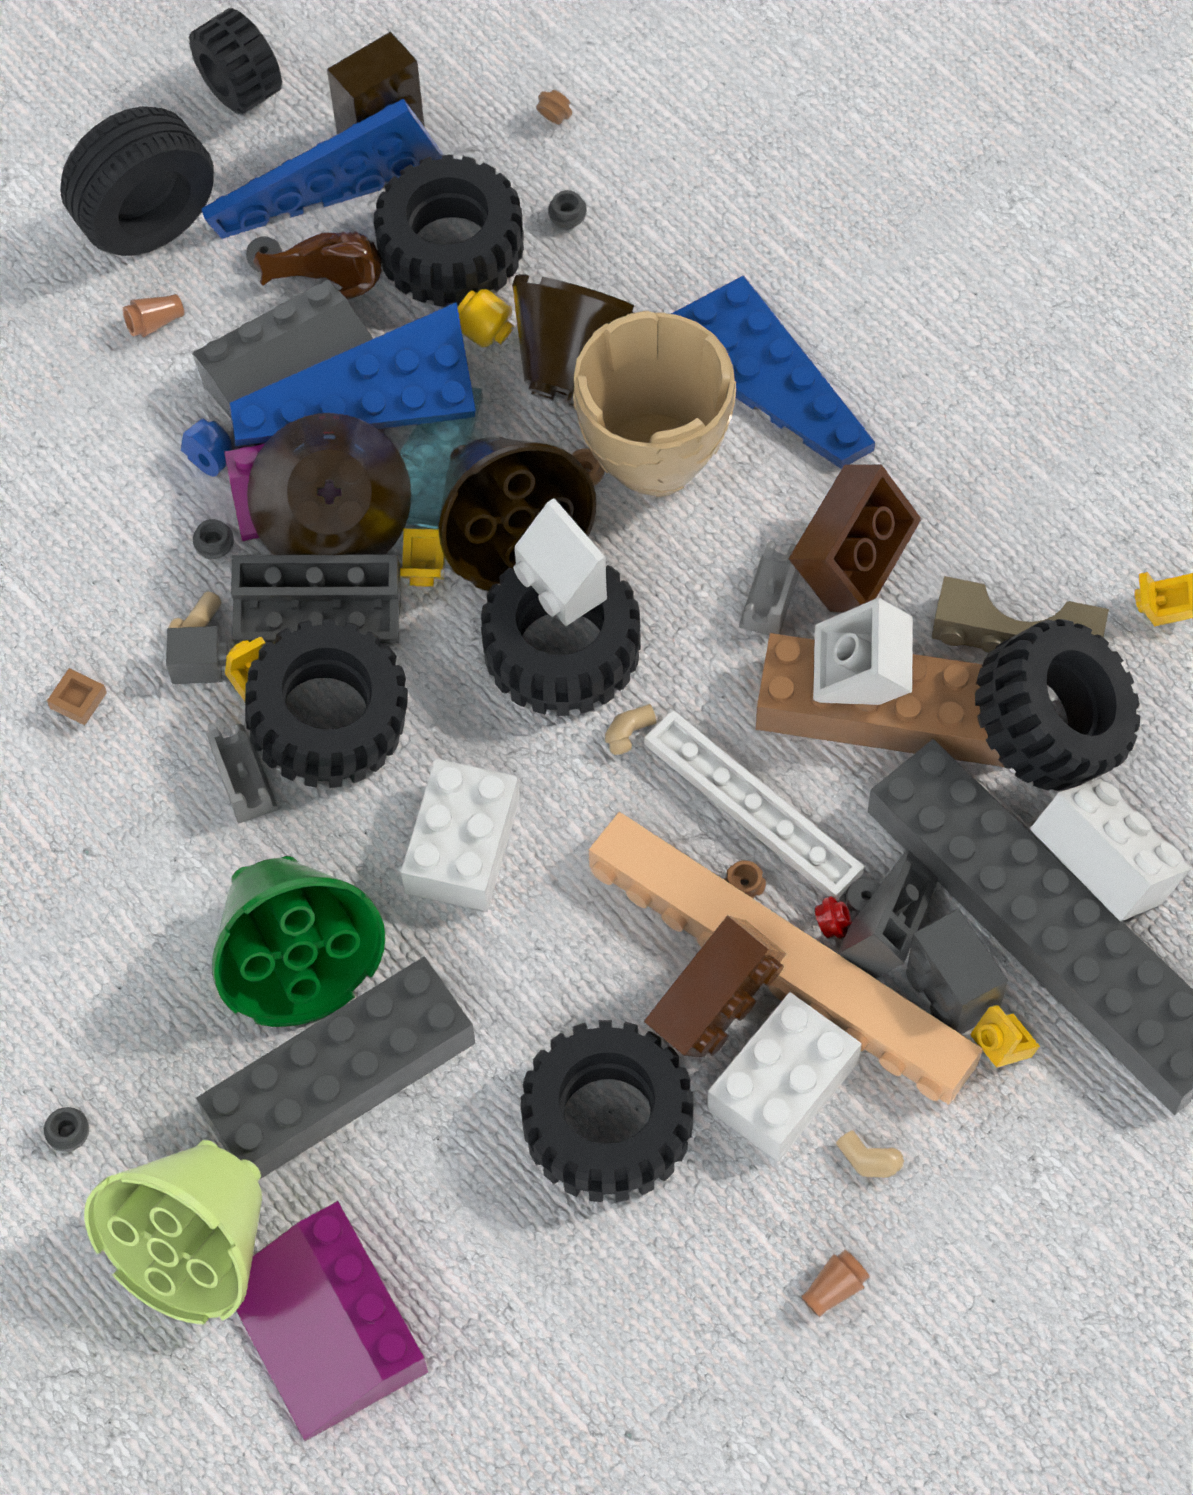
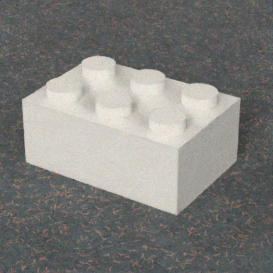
(460, 835)
(1110, 848)
(783, 1076)

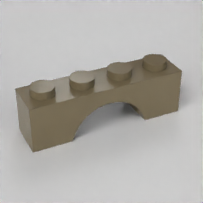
(972, 620)

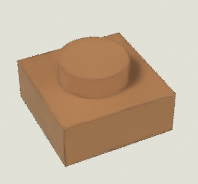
(76, 696)

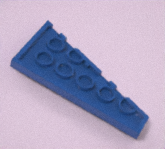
(329, 173)
(777, 373)
(389, 382)

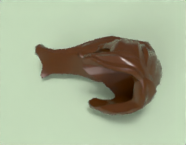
(339, 257)

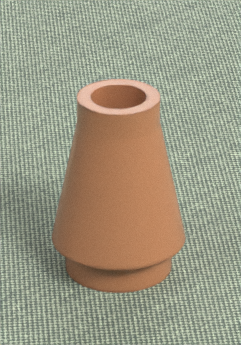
(150, 314)
(835, 1283)

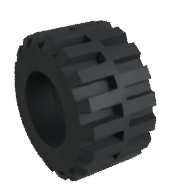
(235, 61)

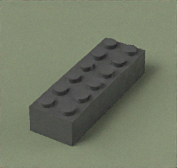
(338, 1068)

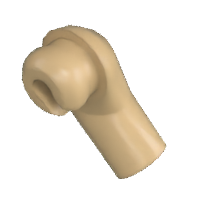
(201, 613)
(624, 725)
(870, 1161)

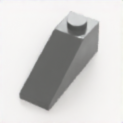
(886, 924)

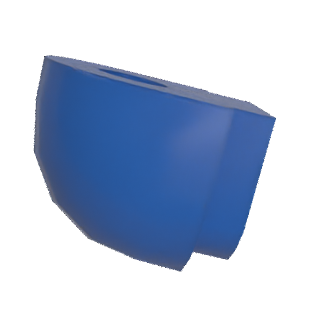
(206, 446)

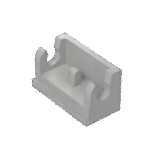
(770, 592)
(242, 774)

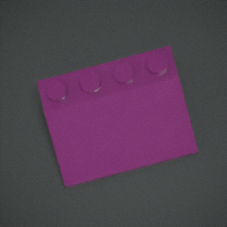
(326, 1323)

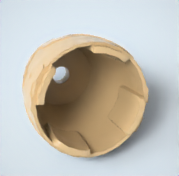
(654, 399)

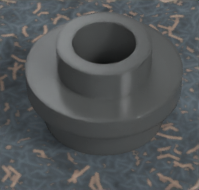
(567, 201)
(211, 530)
(61, 1118)

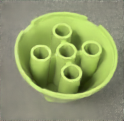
(180, 1230)

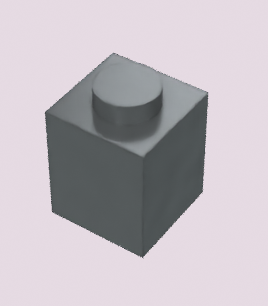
(195, 655)

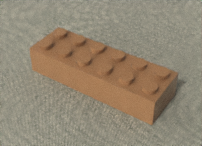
(936, 709)

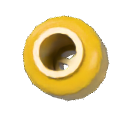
(485, 318)

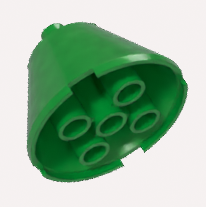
(294, 943)

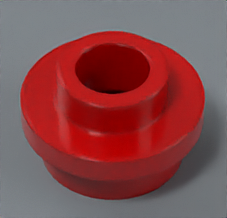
(833, 918)

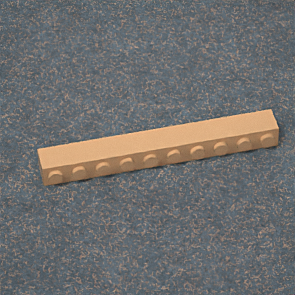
(698, 901)

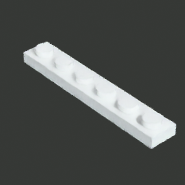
(754, 805)

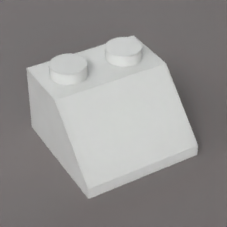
(561, 564)
(864, 655)

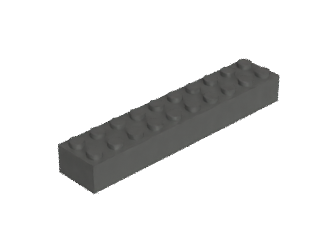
(1044, 918)

